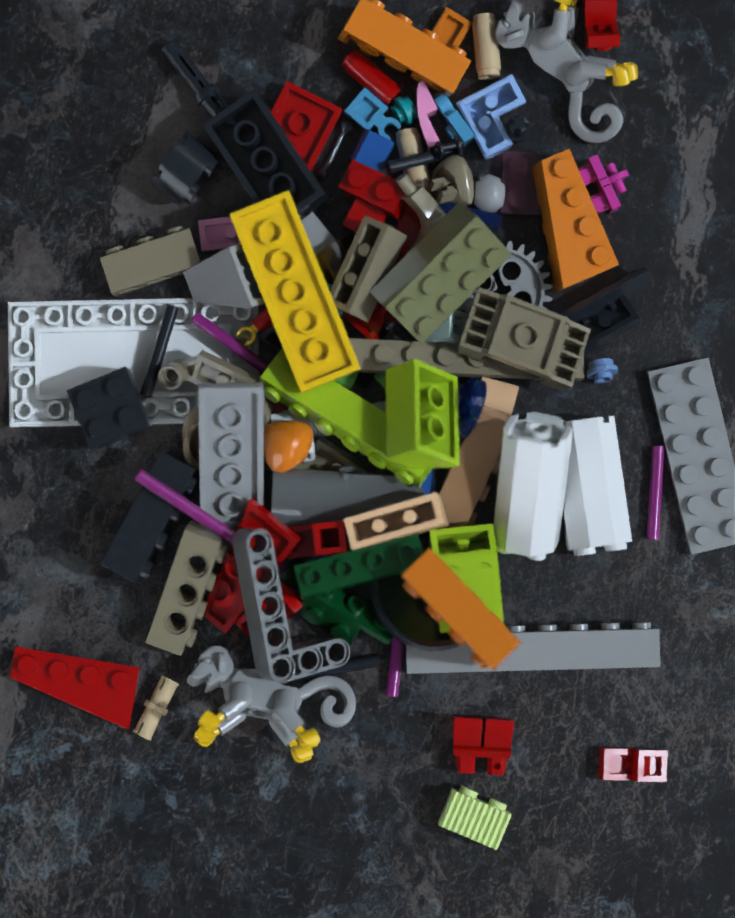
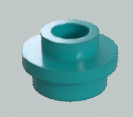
(404, 110)

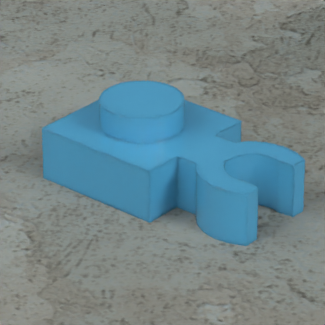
(369, 112)
(454, 120)

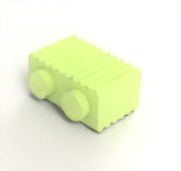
(474, 817)

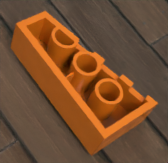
(405, 46)
(570, 223)
(461, 610)

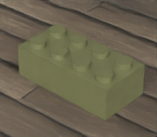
(440, 272)

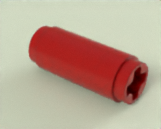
(371, 77)

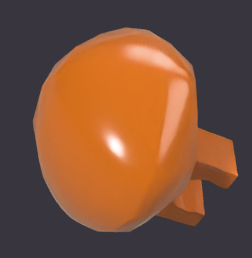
(286, 444)

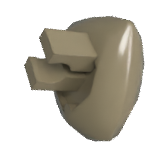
(452, 181)

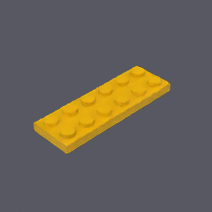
(295, 291)

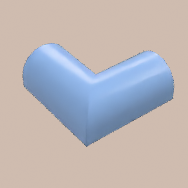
(483, 111)

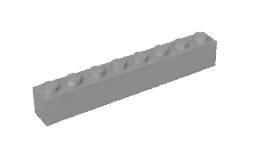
(554, 650)

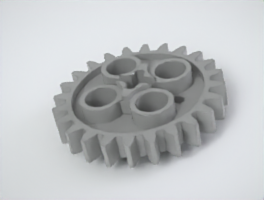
(529, 279)

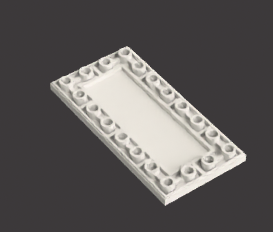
(77, 341)

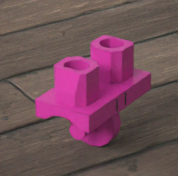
(606, 198)

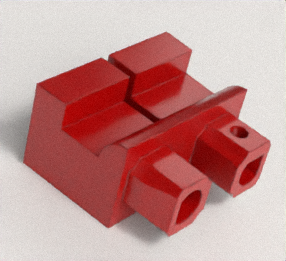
(495, 747)

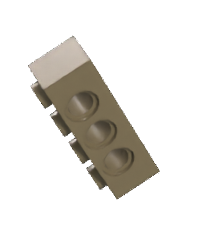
(165, 631)

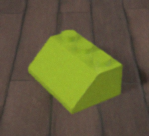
(422, 416)

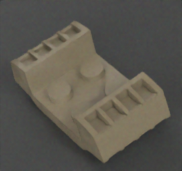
(524, 338)

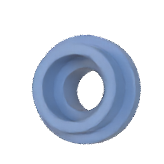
(602, 370)

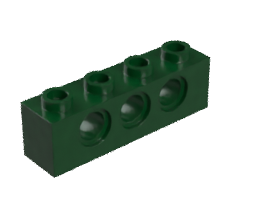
(357, 567)

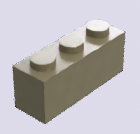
(150, 261)
(365, 265)

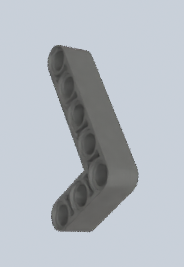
(275, 618)

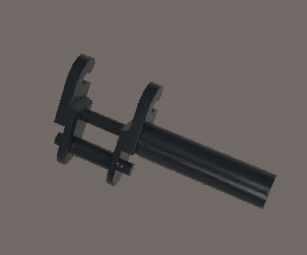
(429, 157)

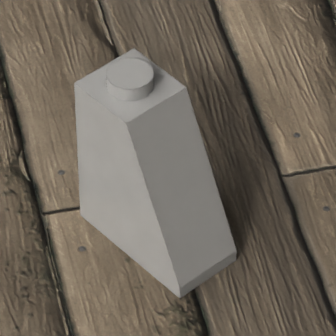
(225, 280)

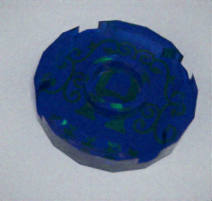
(470, 405)

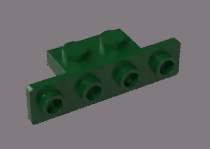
(339, 612)

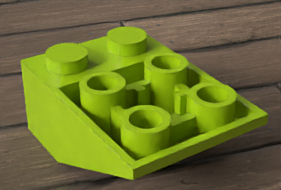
(474, 559)

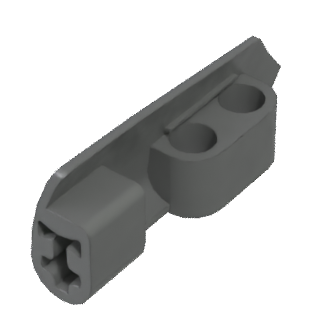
(332, 496)

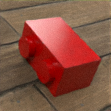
(374, 189)

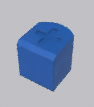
(372, 150)

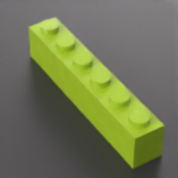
(338, 413)

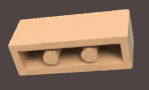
(396, 521)

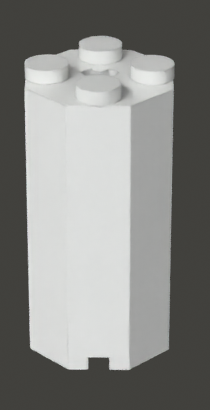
(532, 485)
(595, 490)

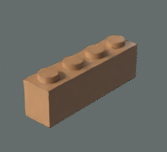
(477, 460)

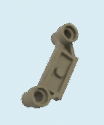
(207, 369)

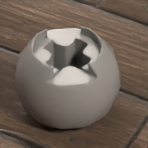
(488, 193)

